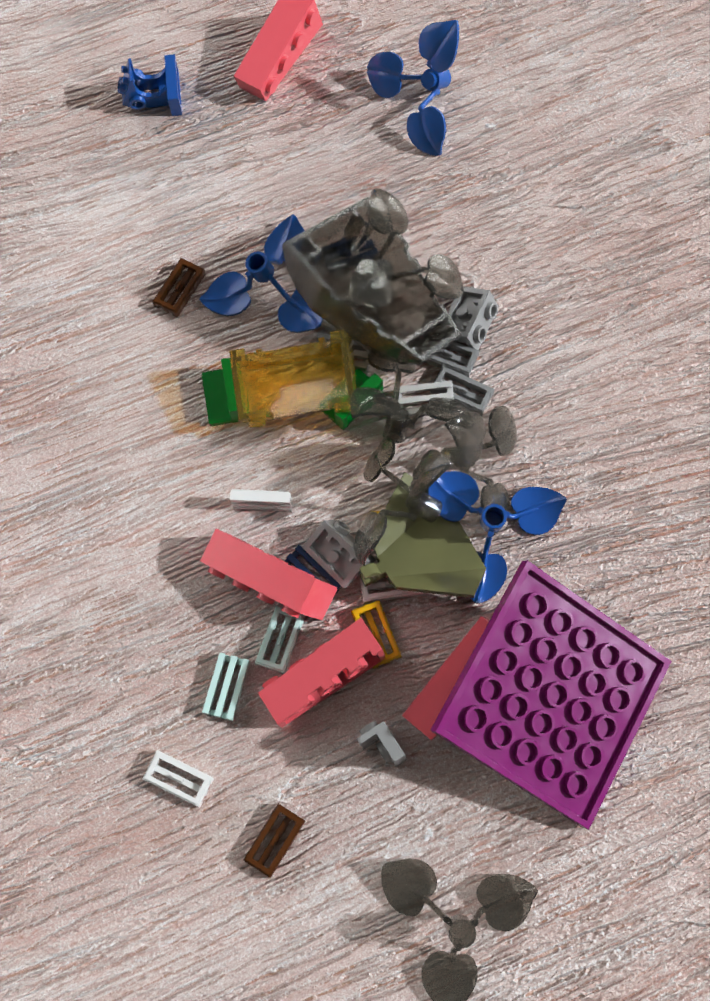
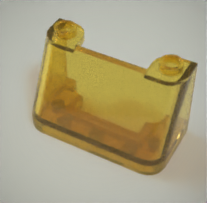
(294, 379)

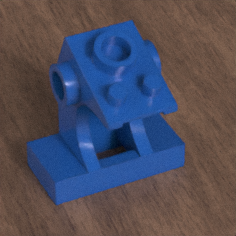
(167, 81)

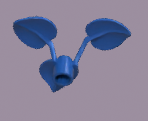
(439, 46)
(229, 291)
(533, 506)

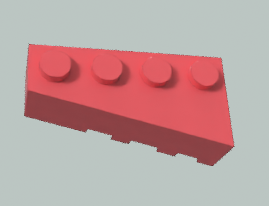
(278, 46)
(268, 575)
(321, 673)
(432, 698)

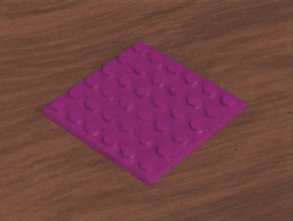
(552, 695)

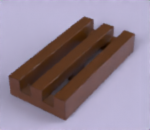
(187, 293)
(259, 865)

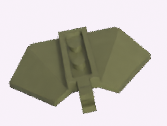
(424, 554)

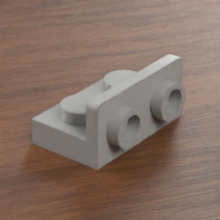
(473, 315)
(334, 551)
(387, 746)

